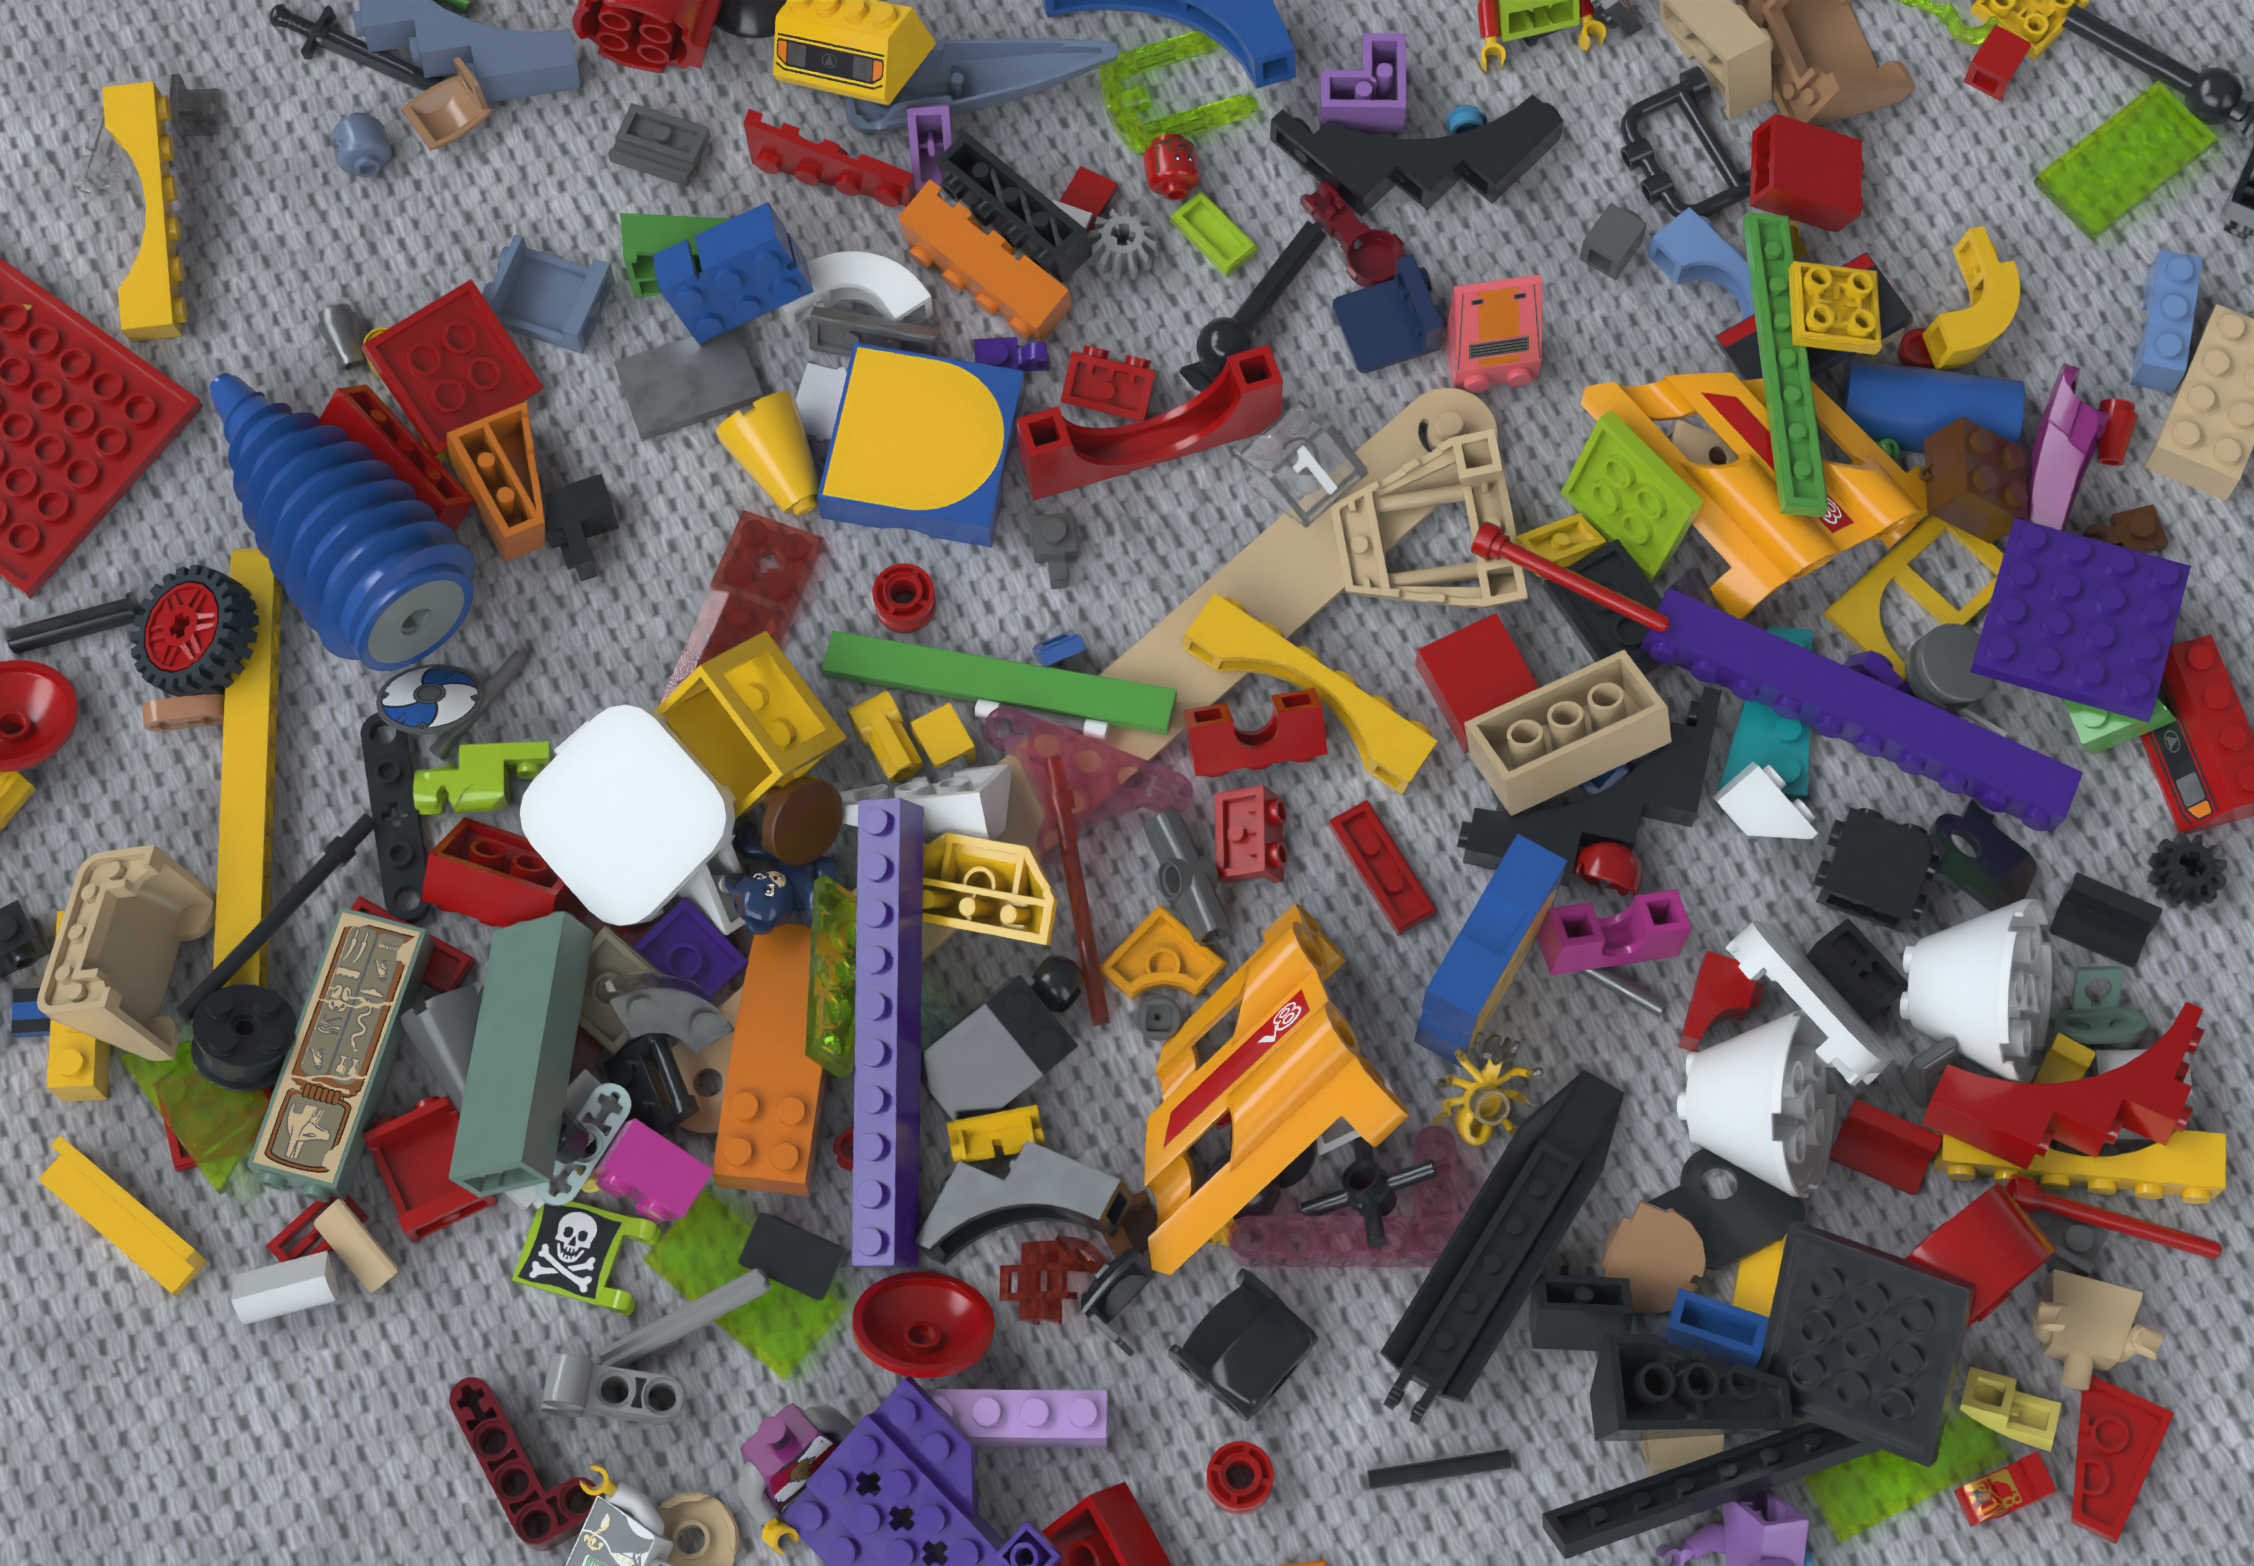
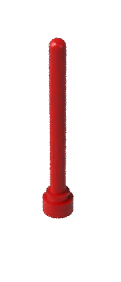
(1493, 543)
(2032, 1197)

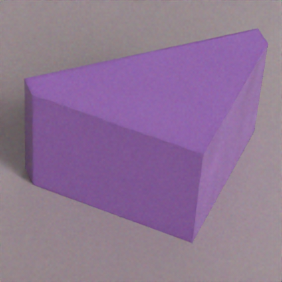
(928, 138)

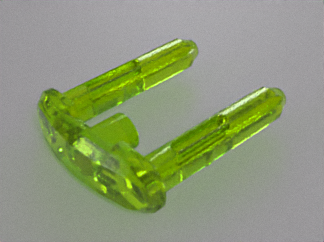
(1124, 105)

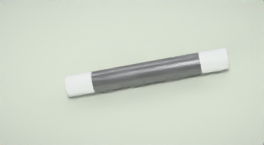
(1083, 726)

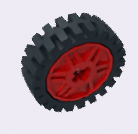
(194, 632)

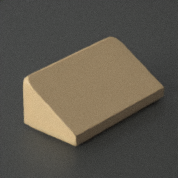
(356, 1246)

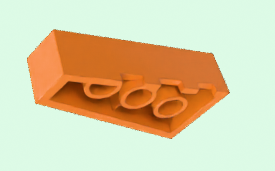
(982, 265)

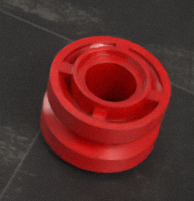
(898, 580)
(1239, 1455)

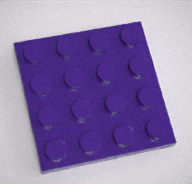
(2081, 620)

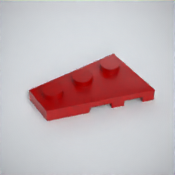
(2113, 1455)

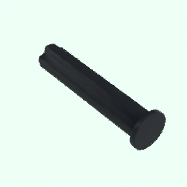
(73, 624)

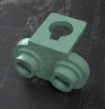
(2101, 1021)

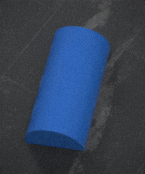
(1918, 401)

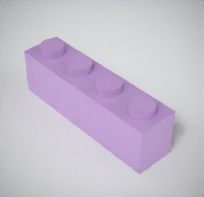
(1028, 1416)

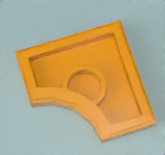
(1161, 956)

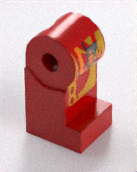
(2006, 1490)

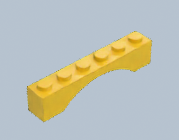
(150, 292)
(1234, 641)
(2187, 1167)

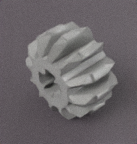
(1137, 253)

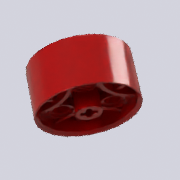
(1988, 1246)

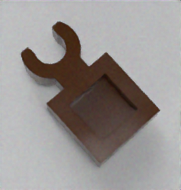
(2132, 529)

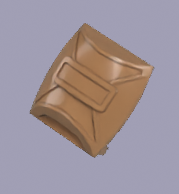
(448, 108)

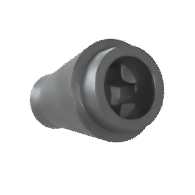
(342, 334)

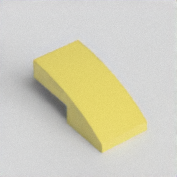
(2015, 1414)

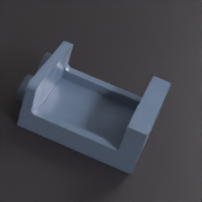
(548, 295)

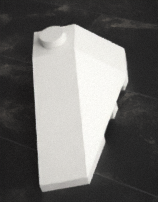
(967, 804)

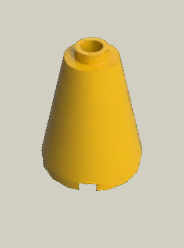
(774, 451)

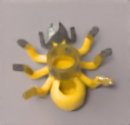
(1482, 1102)

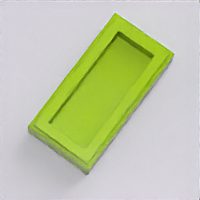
(1213, 234)

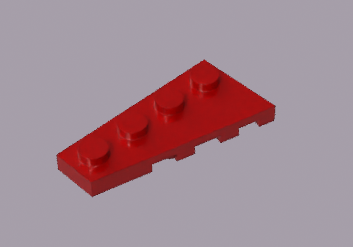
(825, 163)

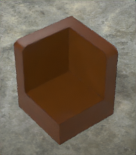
(1135, 1227)

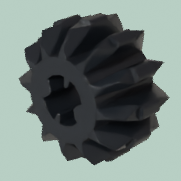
(2170, 871)

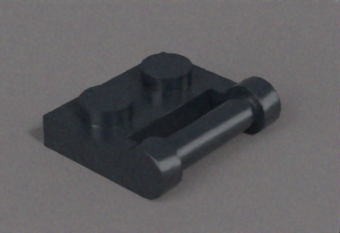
(638, 1075)

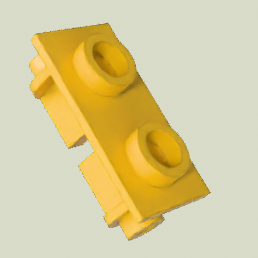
(994, 1133)

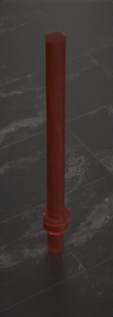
(1061, 802)

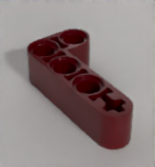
(514, 1461)

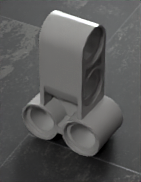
(576, 1383)

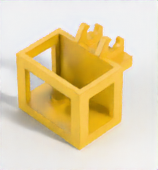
(751, 720)

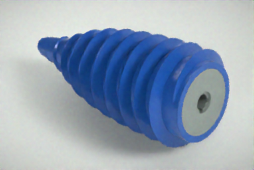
(343, 533)

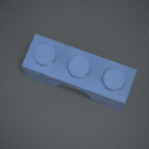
(2168, 326)

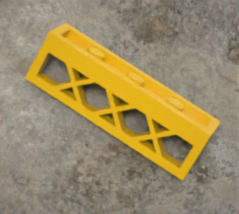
(121, 1218)

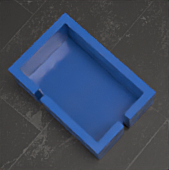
(745, 273)

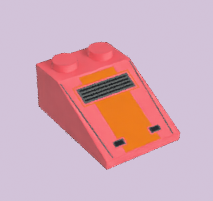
(1495, 333)

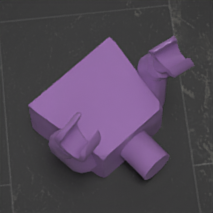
(1754, 1533)

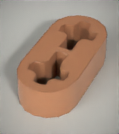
(183, 712)

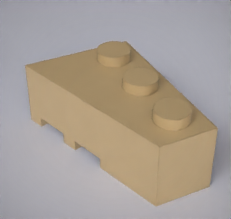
(1727, 47)

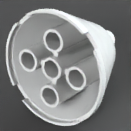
(1985, 988)
(1765, 1103)

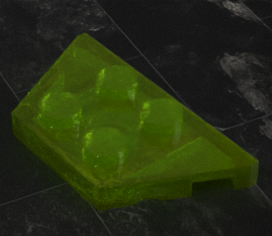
(208, 1120)

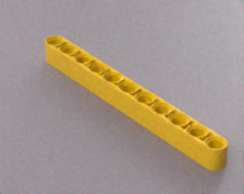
(247, 774)

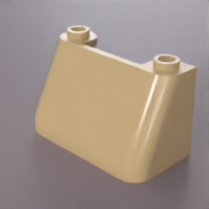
(121, 948)

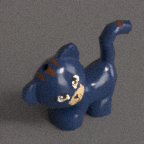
(771, 896)

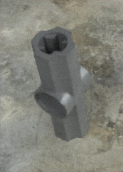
(1187, 877)

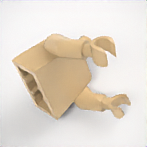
(2090, 1326)

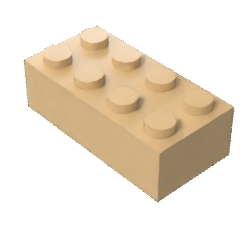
(2212, 412)
(1568, 732)

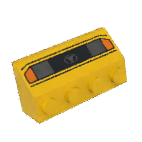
(849, 47)

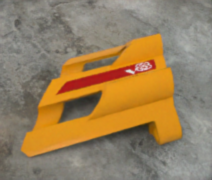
(1741, 504)
(1279, 1076)

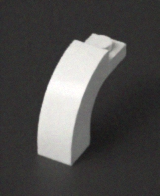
(863, 280)

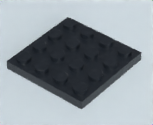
(1866, 1341)

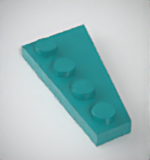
(1770, 739)

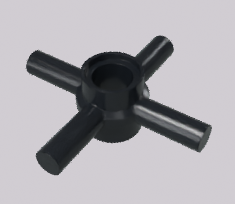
(1369, 1191)

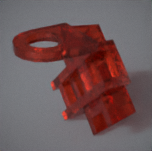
(1058, 1259)

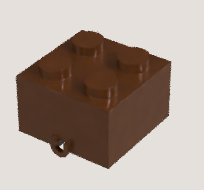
(1975, 479)

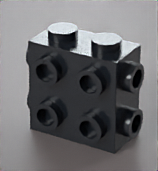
(1876, 869)

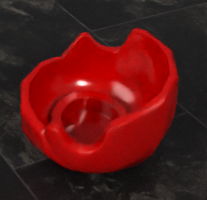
(1610, 863)

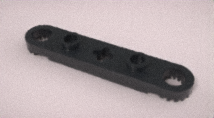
(401, 847)

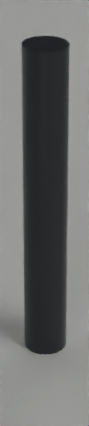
(1439, 1469)

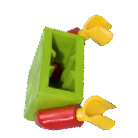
(1532, 17)

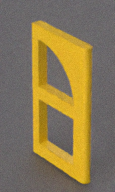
(1859, 607)

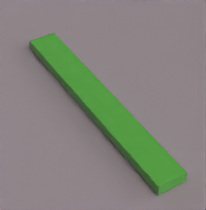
(1784, 369)
(998, 680)

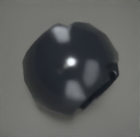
(1058, 982)

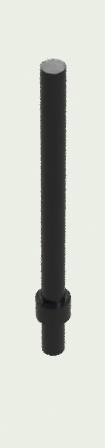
(337, 854)

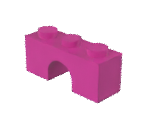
(1646, 931)

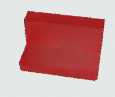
(1884, 1147)

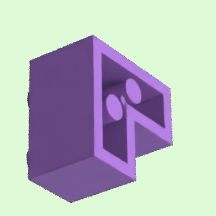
(1369, 97)

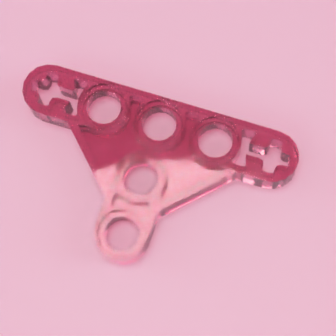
(1101, 790)

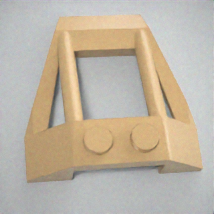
(1486, 499)

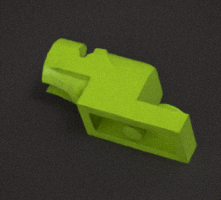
(482, 777)

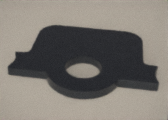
(2001, 866)
(1735, 1225)

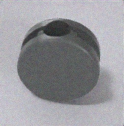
(1941, 667)

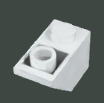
(1760, 807)

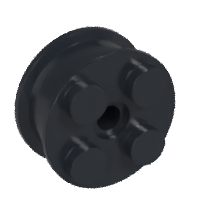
(242, 1037)

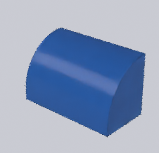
(1716, 1328)

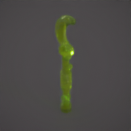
(1956, 28)

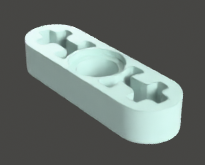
(611, 1121)

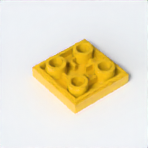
(2032, 20)
(1834, 308)

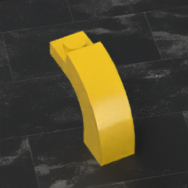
(1994, 295)

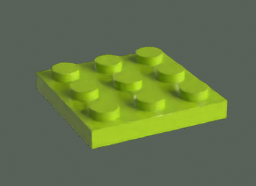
(1631, 495)

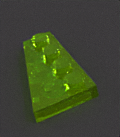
(832, 978)
(1884, 1484)

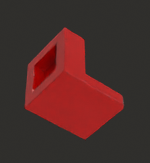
(1997, 62)

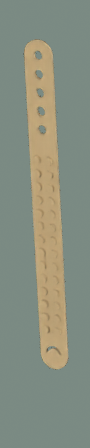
(1278, 579)

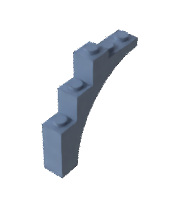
(501, 60)

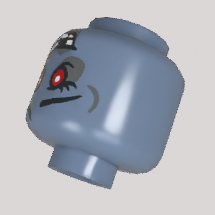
(360, 143)

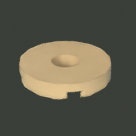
(710, 1516)

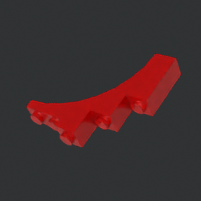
(2023, 1118)

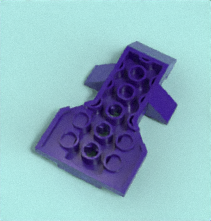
(922, 1466)

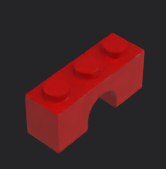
(1291, 734)

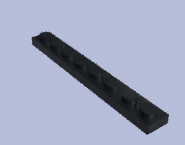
(1698, 1487)

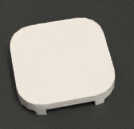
(627, 815)
(1851, 1042)

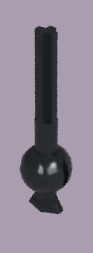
(2209, 95)
(1234, 335)

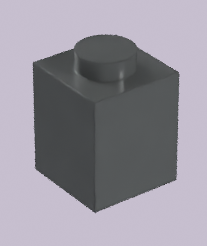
(1613, 240)

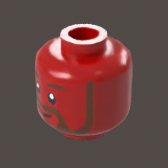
(1171, 166)

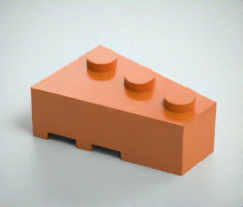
(500, 474)

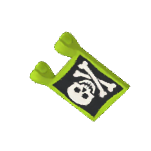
(575, 1252)

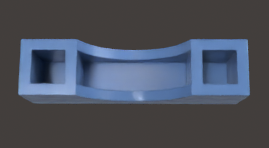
(1694, 251)

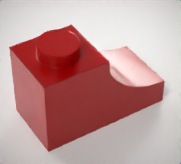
(1718, 995)

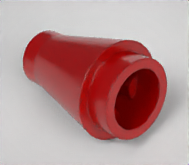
(2118, 431)

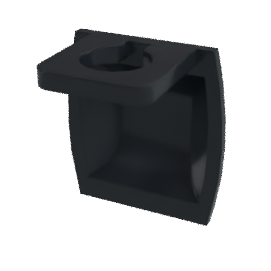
(1114, 1289)

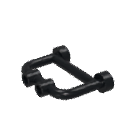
(1639, 153)

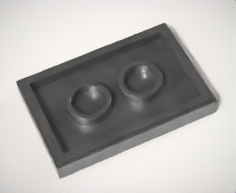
(687, 382)

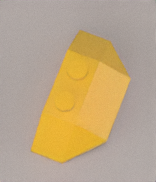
(987, 888)

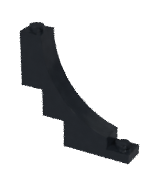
(1370, 165)
(1659, 788)

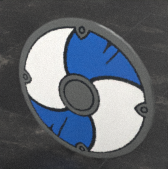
(430, 699)

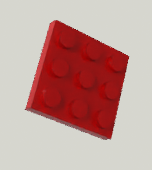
(451, 365)

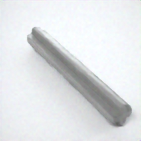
(686, 1319)

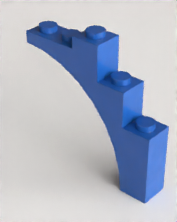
(1243, 27)

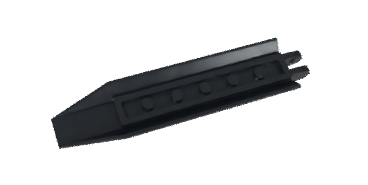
(1503, 1244)

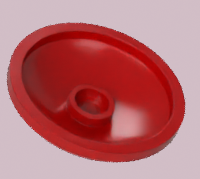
(37, 706)
(923, 1324)

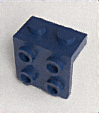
(1391, 319)

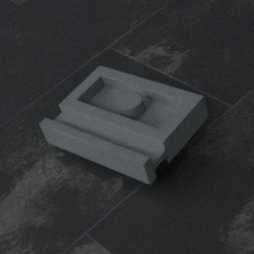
(659, 144)

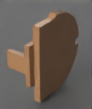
(1657, 1254)

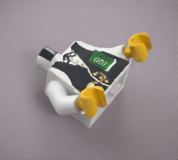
(620, 1528)

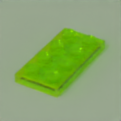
(2125, 160)
(704, 1255)

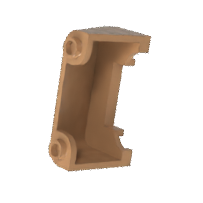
(1824, 62)

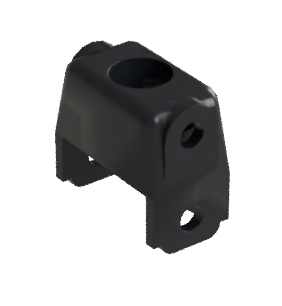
(1245, 1347)

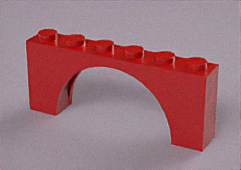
(1234, 407)

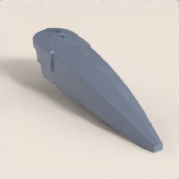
(982, 75)

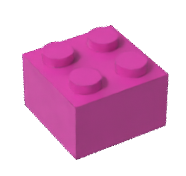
(650, 1172)

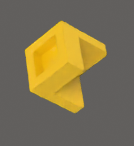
(943, 737)

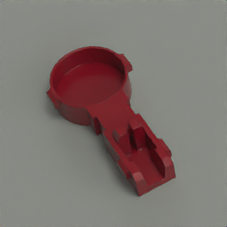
(1372, 261)

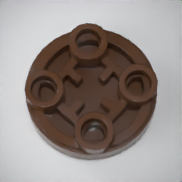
(801, 820)

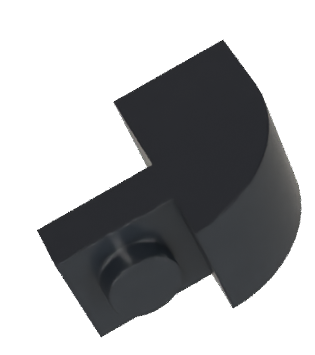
(576, 514)

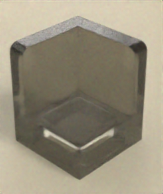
(194, 110)

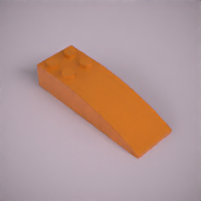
(771, 1085)

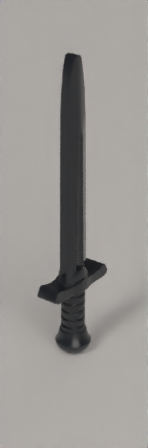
(347, 46)

